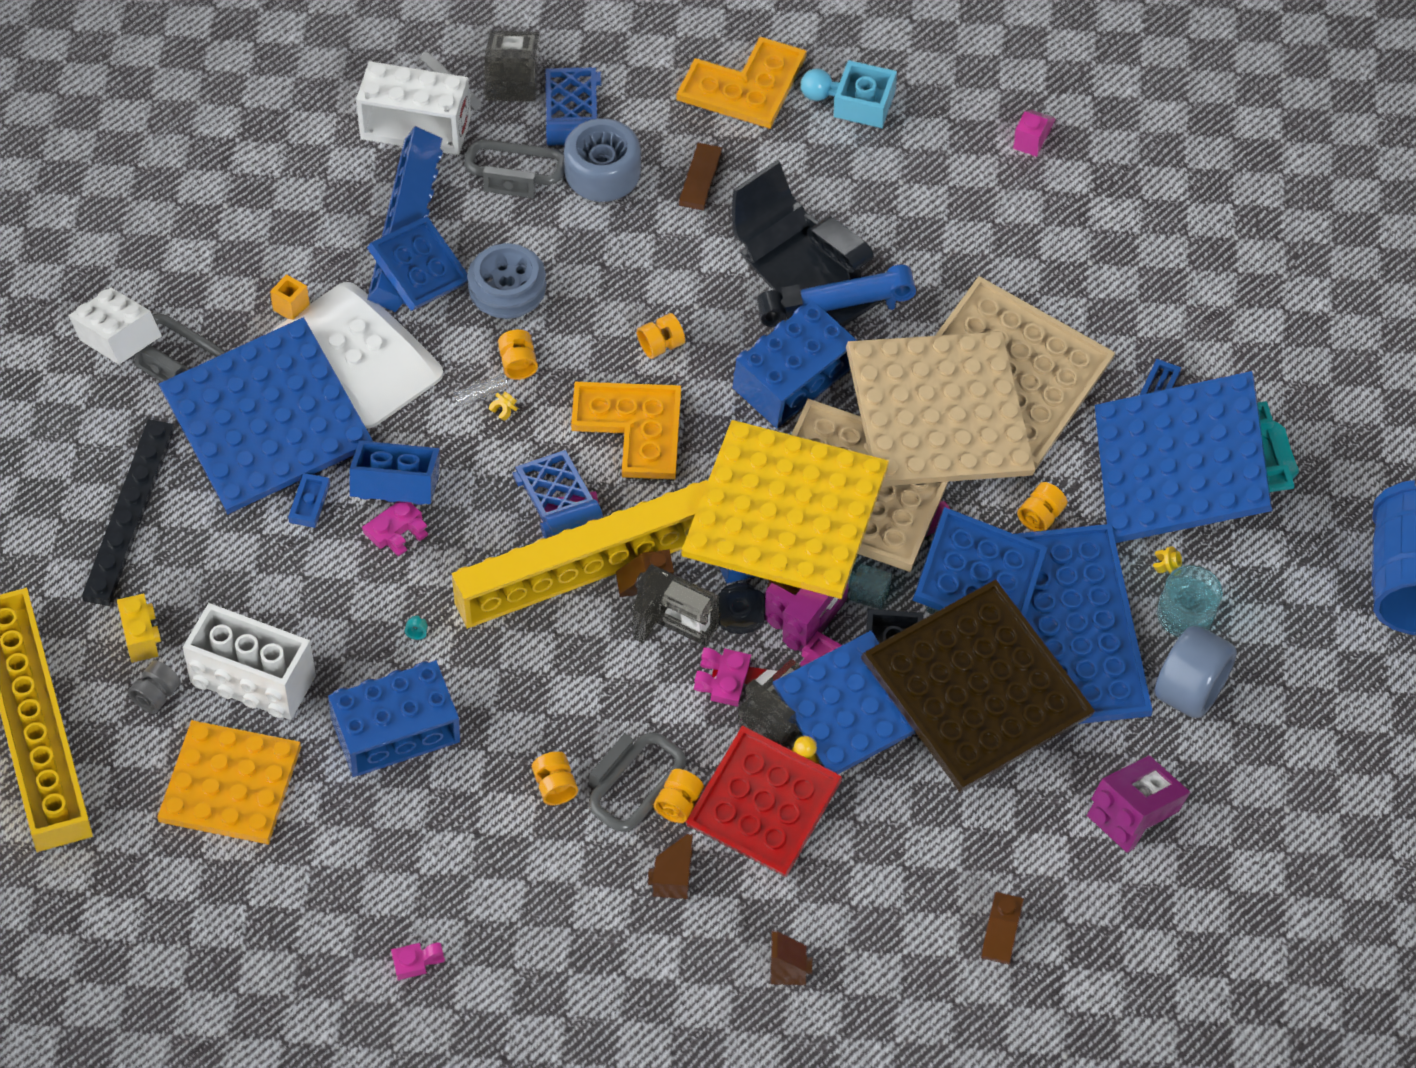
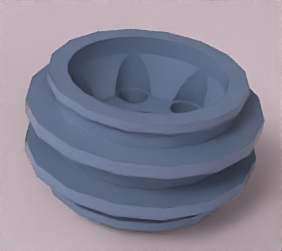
(516, 282)

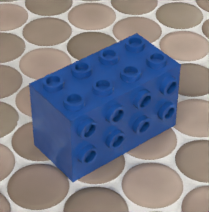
(792, 364)
(394, 718)

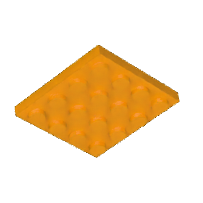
(229, 782)

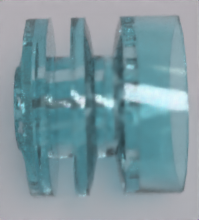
(1189, 599)

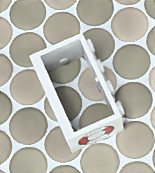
(400, 98)

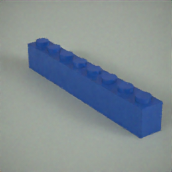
(408, 202)

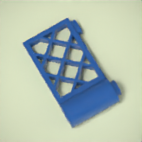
(559, 128)
(569, 513)

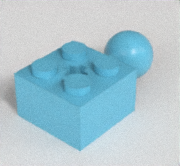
(860, 96)

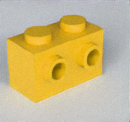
(137, 627)

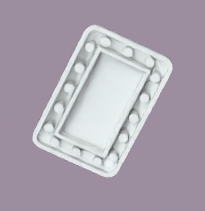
(369, 352)

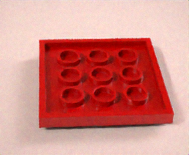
(764, 801)

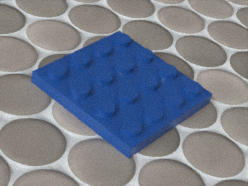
(972, 554)
(843, 706)

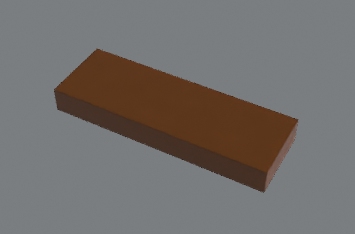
(700, 176)

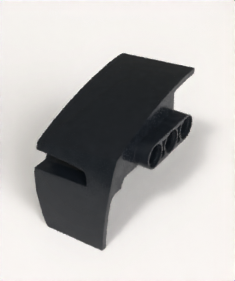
(791, 245)

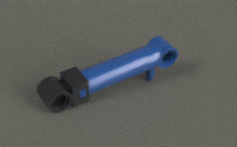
(891, 286)

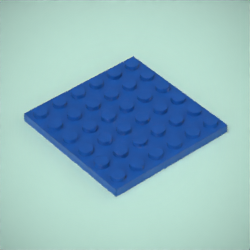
(265, 415)
(1182, 457)

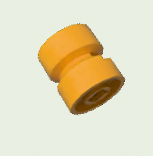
(659, 336)
(517, 354)
(1042, 507)
(554, 778)
(678, 796)

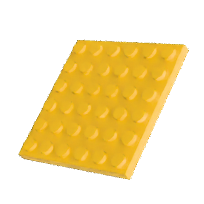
(785, 509)

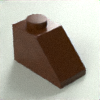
(628, 574)
(672, 870)
(1002, 928)
(788, 961)

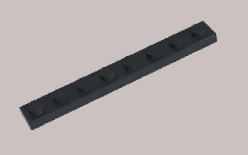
(128, 513)

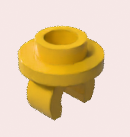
(507, 402)
(1171, 560)

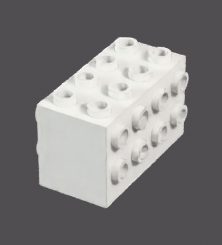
(249, 661)

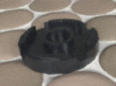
(741, 608)

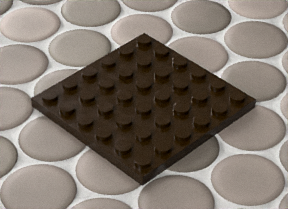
(977, 685)

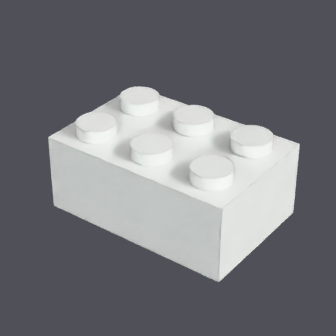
(115, 325)

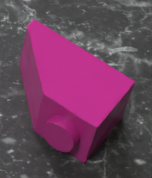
(1032, 132)

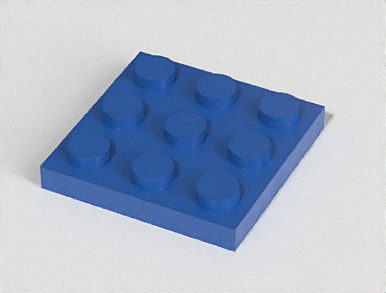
(418, 263)

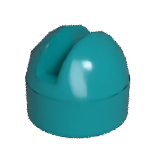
(421, 628)

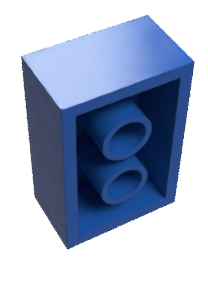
(394, 472)

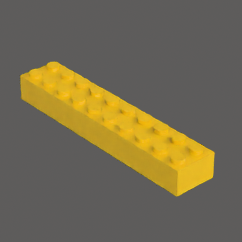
(573, 556)
(37, 730)

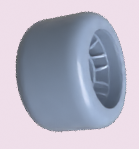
(602, 160)
(1195, 671)

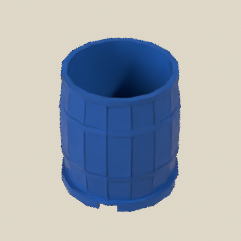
(1395, 557)

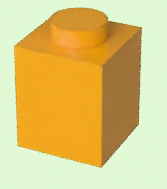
(289, 297)

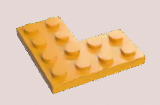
(746, 95)
(643, 413)

